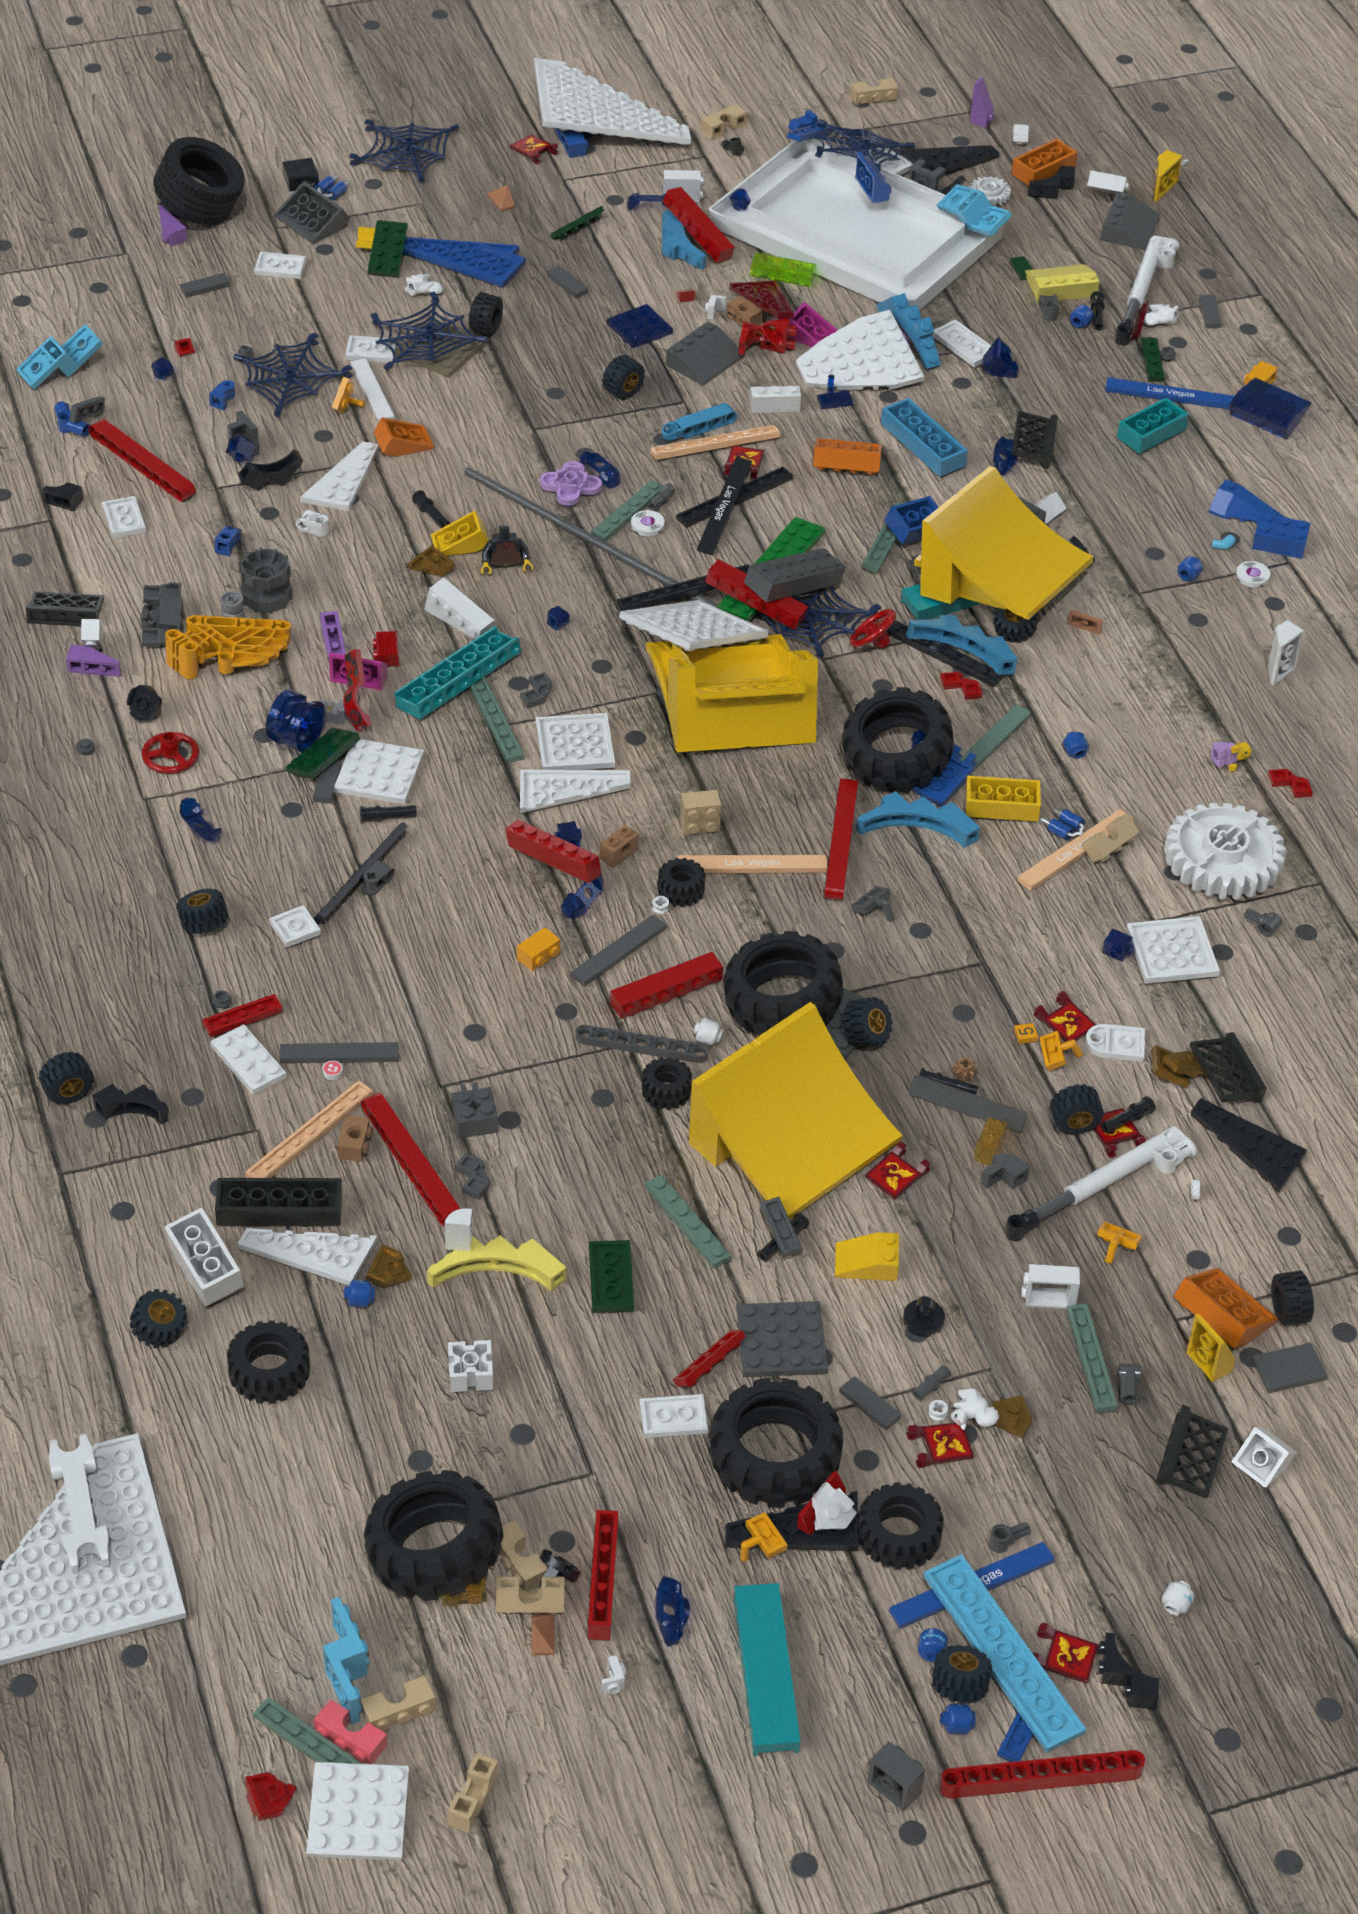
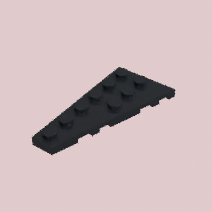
(951, 157)
(1255, 1146)
(786, 1524)

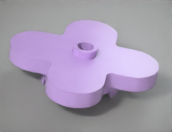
(570, 483)

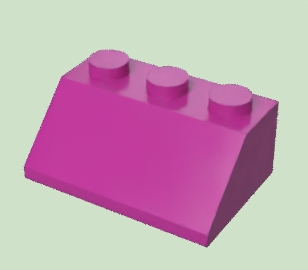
(374, 671)

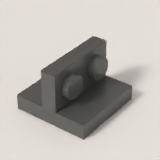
(245, 428)

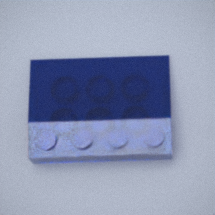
(1269, 407)

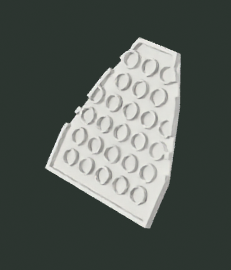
(862, 355)

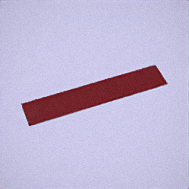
(1139, 320)

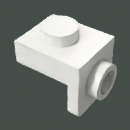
(1020, 133)
(715, 303)
(617, 1680)

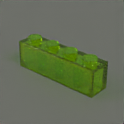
(783, 269)

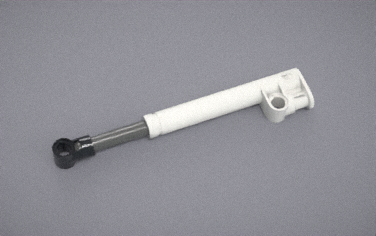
(1156, 255)
(1163, 1151)

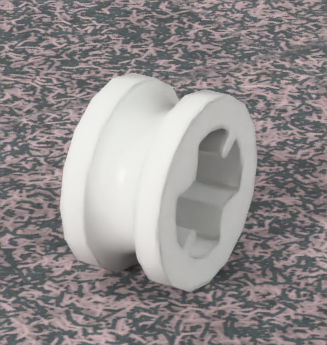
(660, 909)
(938, 1416)

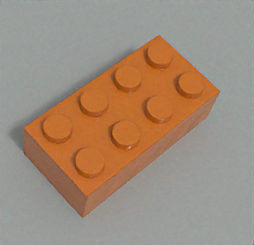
(1043, 161)

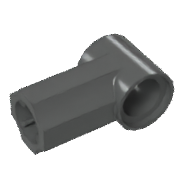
(1129, 1378)

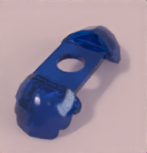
(635, 199)
(608, 473)
(191, 813)
(576, 904)

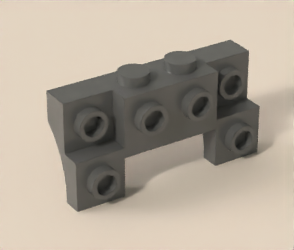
(169, 612)

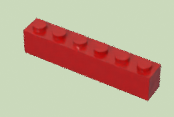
(698, 224)
(731, 581)
(553, 851)
(666, 985)
(603, 1575)

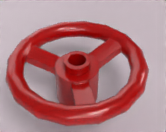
(875, 631)
(169, 749)

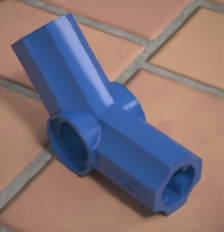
(65, 425)

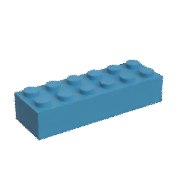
(924, 437)

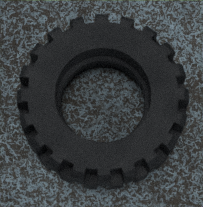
(273, 1383)
(900, 1549)

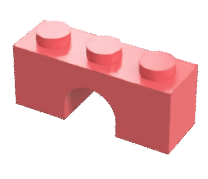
(363, 1745)

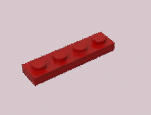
(242, 1015)
(714, 1354)

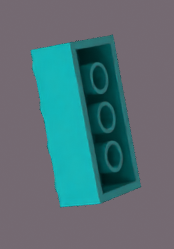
(1152, 425)

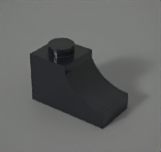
(65, 496)

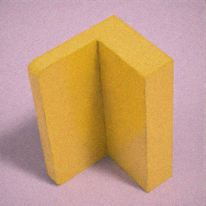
(365, 237)

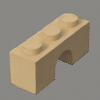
(864, 94)
(714, 124)
(1121, 831)
(528, 1569)
(546, 1599)
(384, 1714)
(478, 1785)

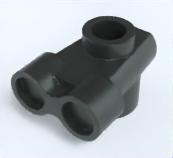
(734, 145)

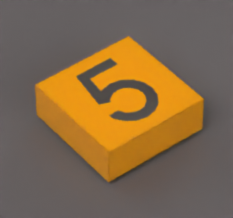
(1025, 1033)

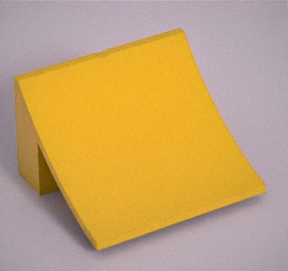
(994, 550)
(738, 694)
(789, 1113)

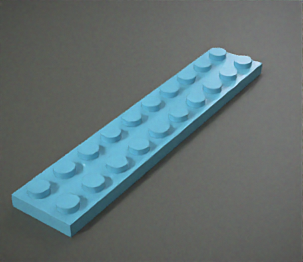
(1011, 1659)

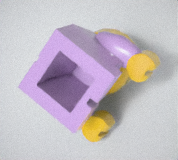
(1228, 753)

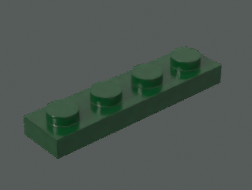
(573, 226)
(1152, 359)

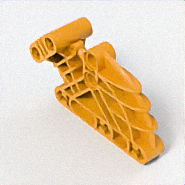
(232, 639)

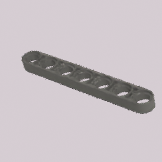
(649, 1049)

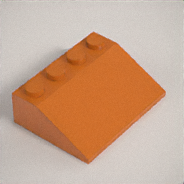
(847, 455)
(1225, 1307)

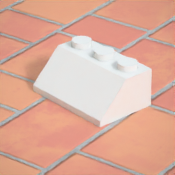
(775, 399)
(1284, 651)

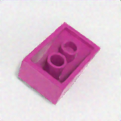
(810, 326)

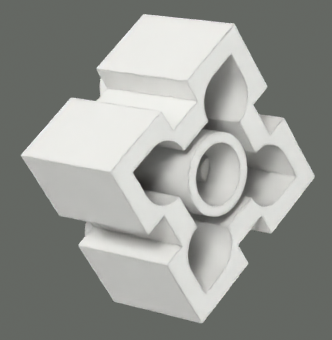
(470, 1366)

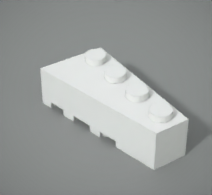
(456, 609)

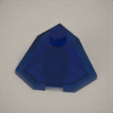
(999, 361)

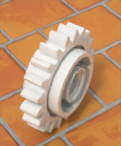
(993, 188)

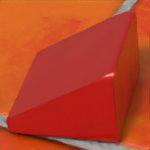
(686, 295)
(184, 347)

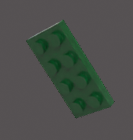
(387, 248)
(322, 752)
(611, 1276)

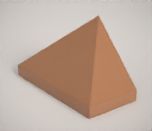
(502, 198)
(1085, 622)
(543, 1634)

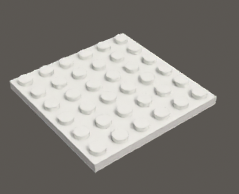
(693, 625)

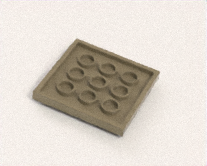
(449, 362)

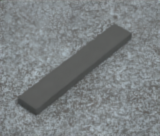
(618, 950)
(339, 1052)
(967, 1102)

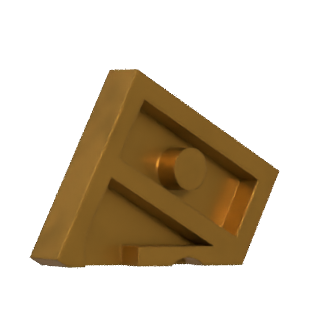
(432, 562)
(1184, 1063)
(1162, 1071)

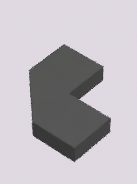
(541, 689)
(475, 1169)

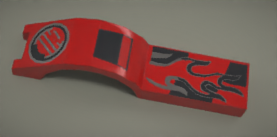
(355, 680)

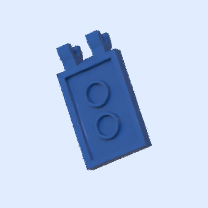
(950, 780)

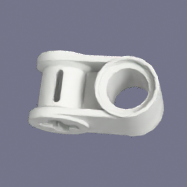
(314, 522)

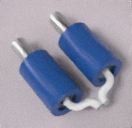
(333, 190)
(1061, 828)

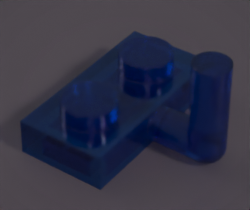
(834, 399)

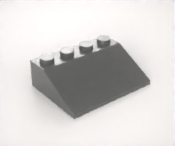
(311, 214)
(1129, 222)
(703, 354)

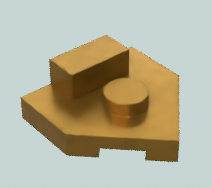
(388, 1268)
(1013, 1415)

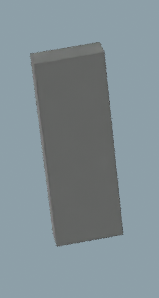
(567, 281)
(205, 285)
(1210, 311)
(87, 409)
(325, 783)
(781, 1227)
(870, 1403)

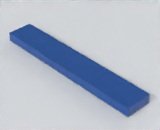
(808, 132)

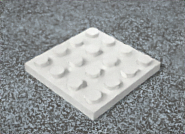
(575, 742)
(379, 771)
(1172, 950)
(358, 1811)

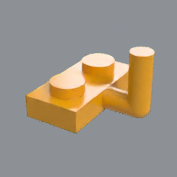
(343, 396)
(1054, 1049)
(1118, 1235)
(764, 1535)

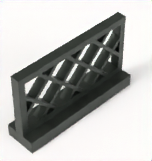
(1046, 440)
(57, 614)
(1240, 1065)
(1176, 1443)

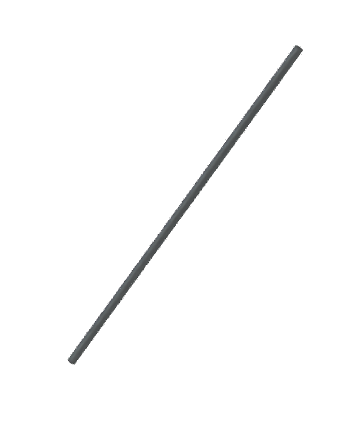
(580, 532)

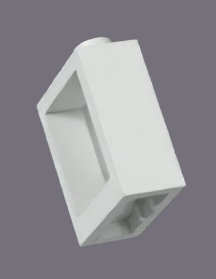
(1050, 1296)

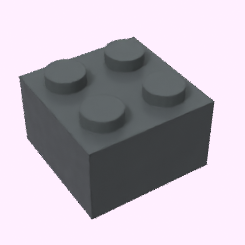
(896, 1775)

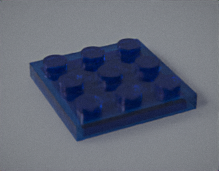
(639, 326)

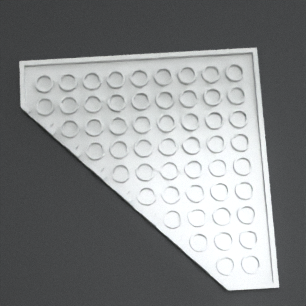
(584, 104)
(55, 1609)

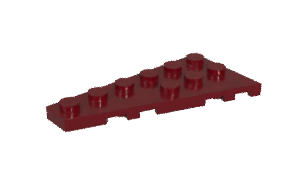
(766, 296)

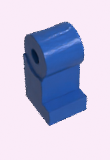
(804, 121)
(222, 393)
(226, 540)

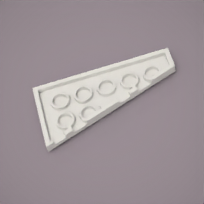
(343, 481)
(555, 787)
(315, 1252)

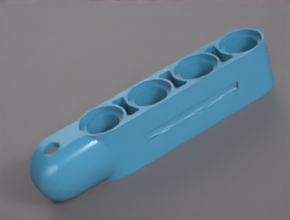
(699, 422)

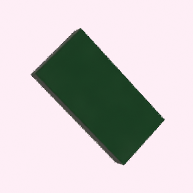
(1020, 265)

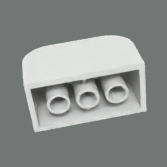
(203, 1257)

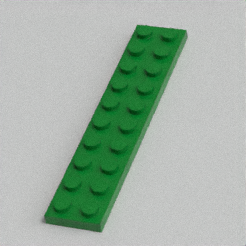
(795, 539)

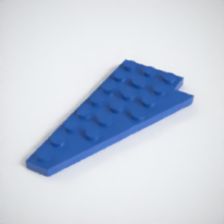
(480, 260)

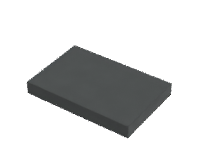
(1289, 1367)

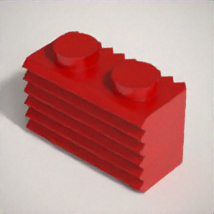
(387, 647)

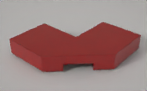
(970, 688)
(1283, 777)

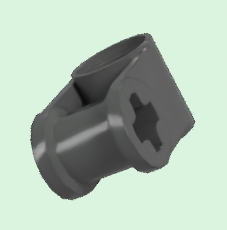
(1049, 307)
(377, 877)

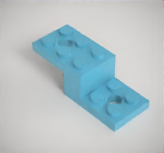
(974, 210)
(65, 357)
(346, 1659)

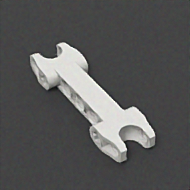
(85, 1536)

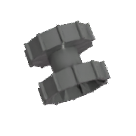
(265, 580)

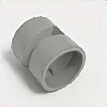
(232, 604)

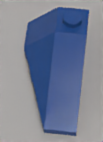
(1238, 502)

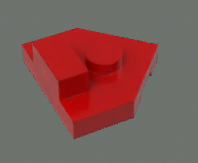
(268, 1795)

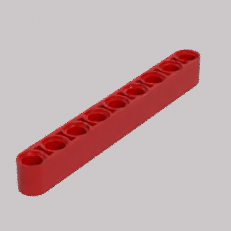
(142, 460)
(841, 839)
(409, 1157)
(1034, 1781)

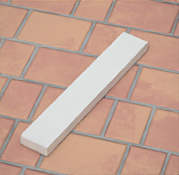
(371, 389)

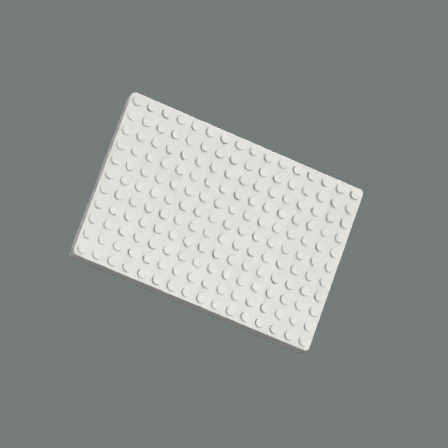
(822, 216)

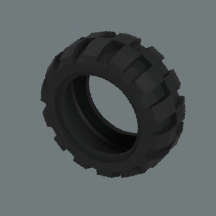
(890, 711)
(776, 957)
(782, 1404)
(442, 1568)

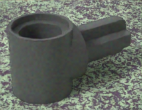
(1266, 923)
(1008, 1536)

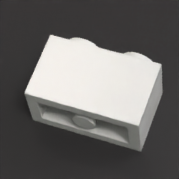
(92, 633)

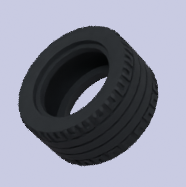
(191, 198)

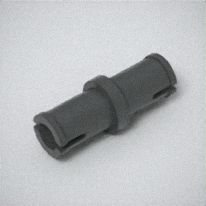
(661, 497)
(931, 1382)

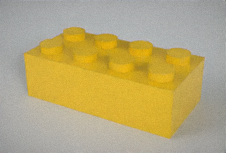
(1002, 798)

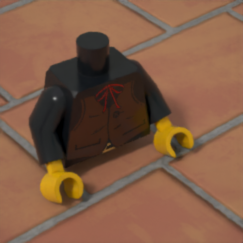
(505, 550)

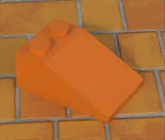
(401, 437)

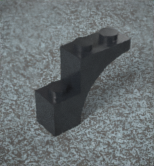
(1050, 187)
(281, 471)
(142, 1101)
(1139, 1688)

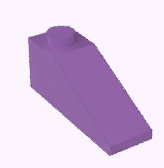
(982, 106)
(172, 229)
(332, 633)
(90, 661)

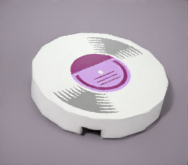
(647, 523)
(1253, 574)

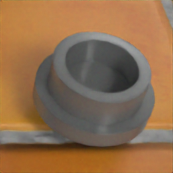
(246, 352)
(1168, 353)
(85, 746)
(222, 999)

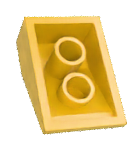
(1166, 173)
(461, 536)
(868, 1257)
(1209, 1350)

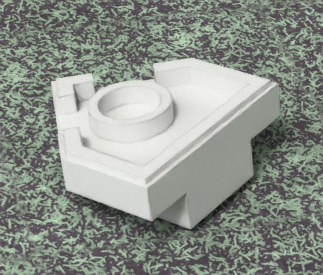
(832, 1508)

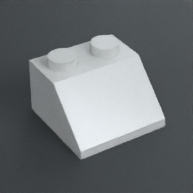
(1264, 1456)

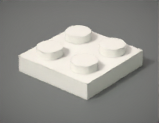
(294, 926)

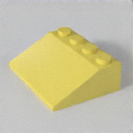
(1065, 282)

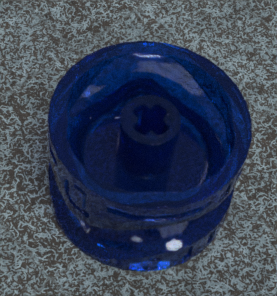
(295, 720)

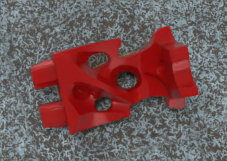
(763, 333)

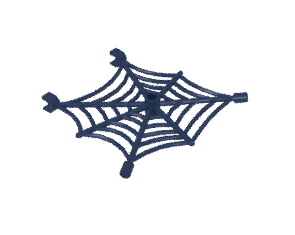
(863, 146)
(408, 147)
(429, 333)
(290, 375)
(812, 611)

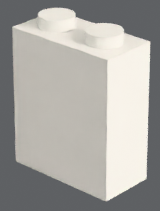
(687, 179)
(1107, 183)

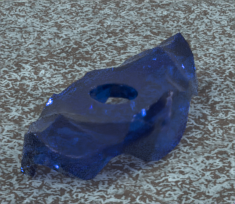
(1004, 447)
(670, 1594)

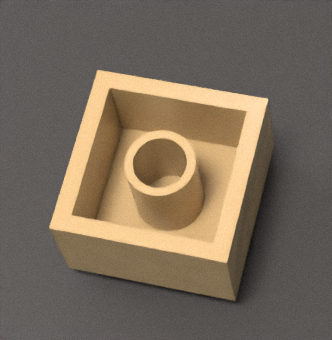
(700, 812)

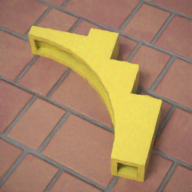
(499, 1255)

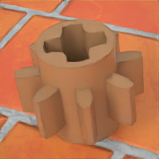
(965, 1069)

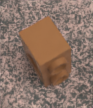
(742, 311)
(619, 846)
(354, 1138)

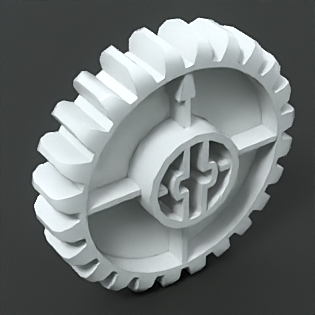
(1225, 850)

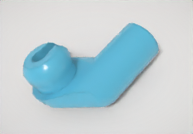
(1224, 544)

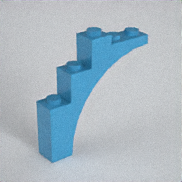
(677, 245)
(918, 329)
(970, 638)
(920, 813)

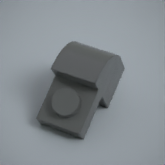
(1006, 1168)

